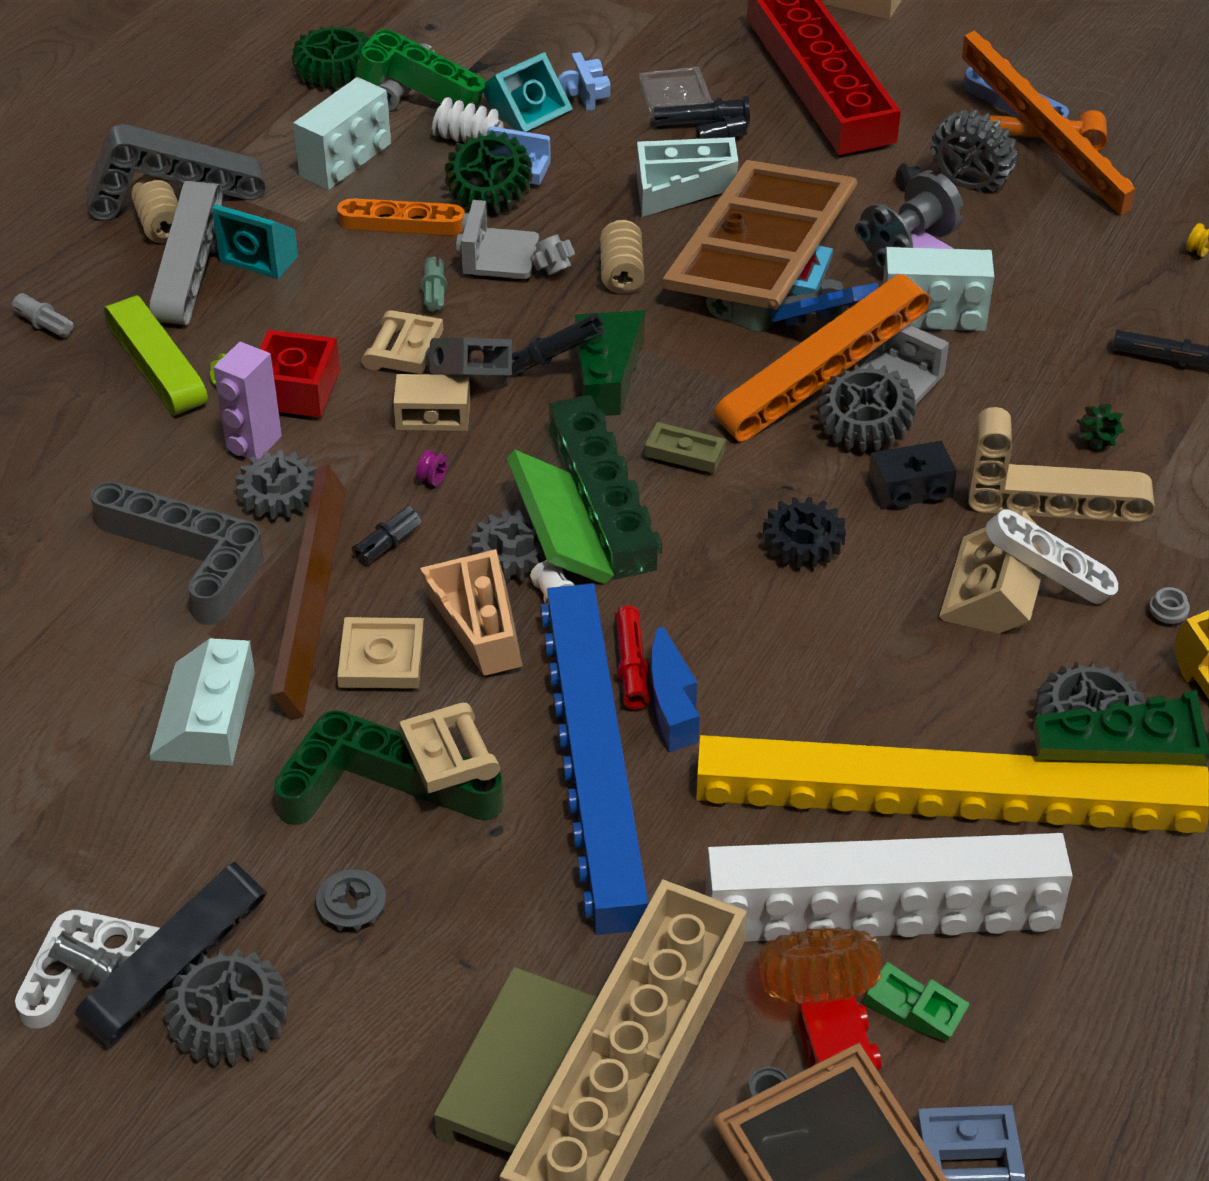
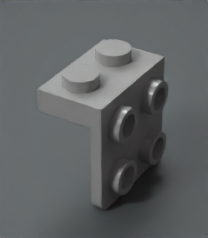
(494, 250)
(916, 356)

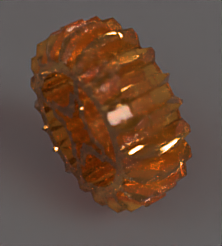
(820, 965)

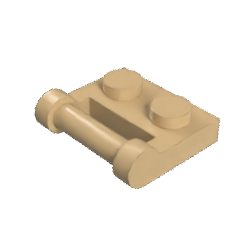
(410, 346)
(436, 752)

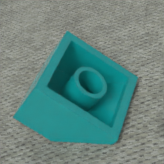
(527, 94)
(254, 242)

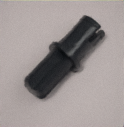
(387, 535)

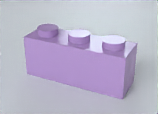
(247, 401)

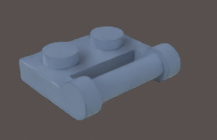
(973, 1135)

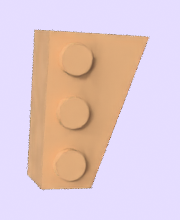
(477, 608)

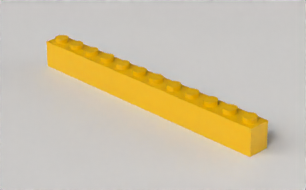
(953, 784)

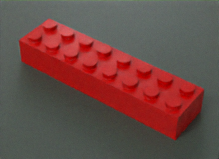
(826, 73)

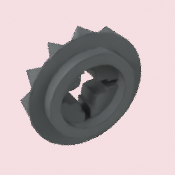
(367, 891)

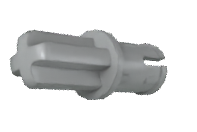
(41, 315)

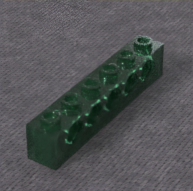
(604, 486)

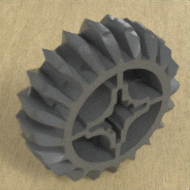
(970, 132)
(867, 419)
(1085, 688)
(242, 1023)

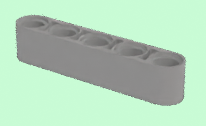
(185, 253)

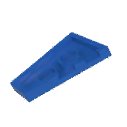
(823, 305)

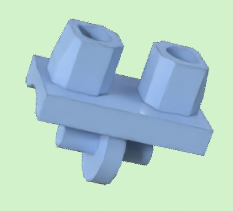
(586, 81)

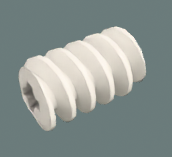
(458, 123)

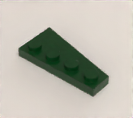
(1141, 733)

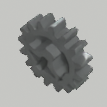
(275, 484)
(513, 540)

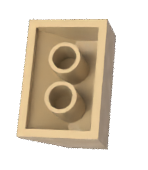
(990, 586)

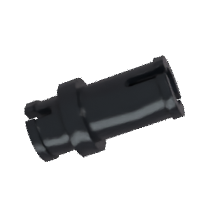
(726, 128)

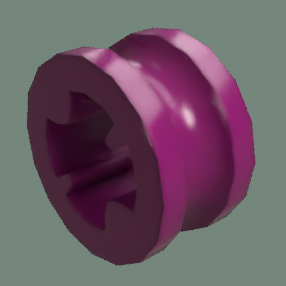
(432, 468)

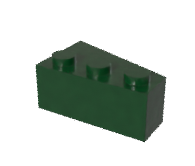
(610, 359)

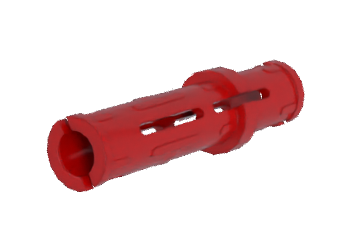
(633, 668)

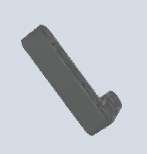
(237, 173)
(225, 543)

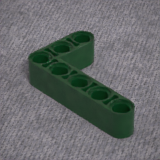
(374, 752)

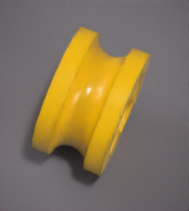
(1198, 240)

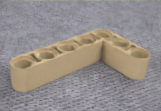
(1047, 489)

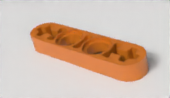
(364, 213)

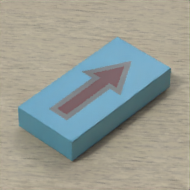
(813, 272)

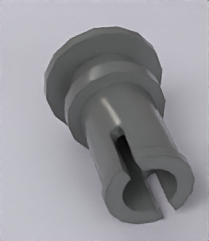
(83, 958)

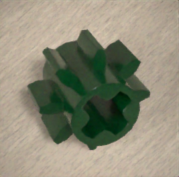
(1100, 426)

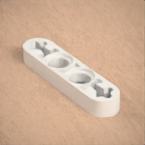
(1015, 536)

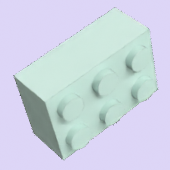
(342, 133)
(954, 279)

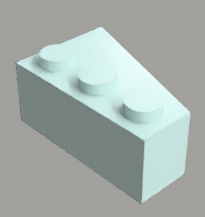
(683, 171)

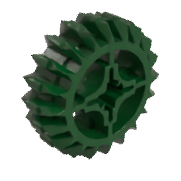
(328, 56)
(508, 167)

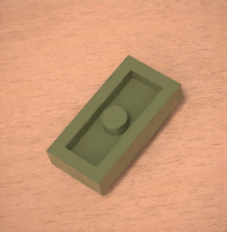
(685, 447)

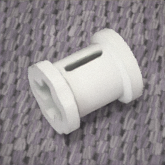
(548, 575)

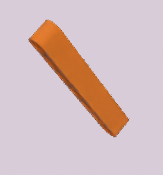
(820, 357)

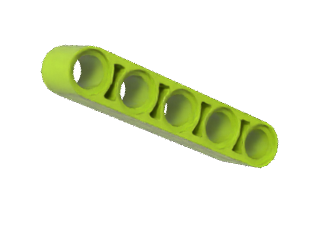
(156, 355)

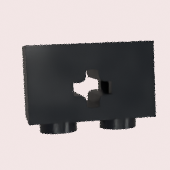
(912, 475)

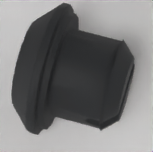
(905, 173)

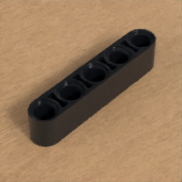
(150, 970)

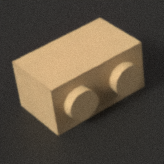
(432, 402)

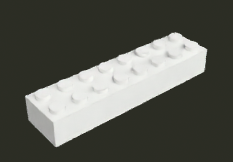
(896, 885)

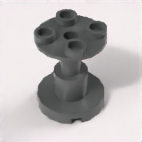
(929, 206)

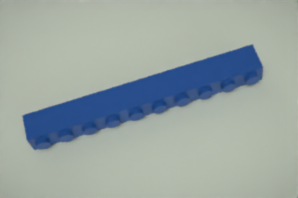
(594, 761)

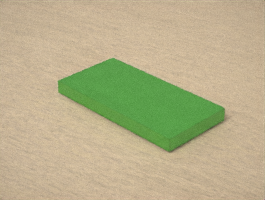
(559, 517)

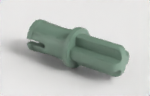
(433, 284)

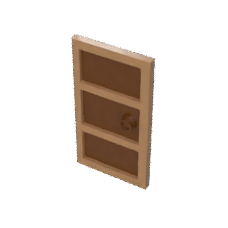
(760, 234)

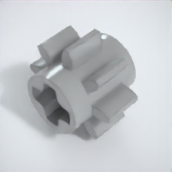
(553, 255)

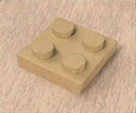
(381, 653)

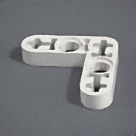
(59, 986)

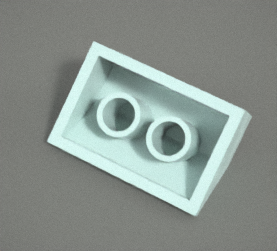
(205, 704)

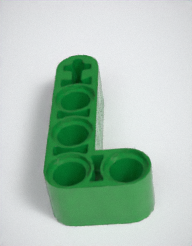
(417, 68)

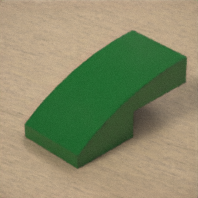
(921, 1008)

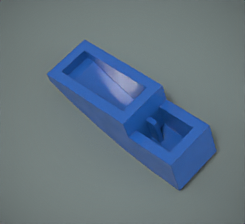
(673, 694)

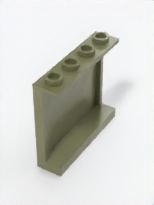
(512, 1061)

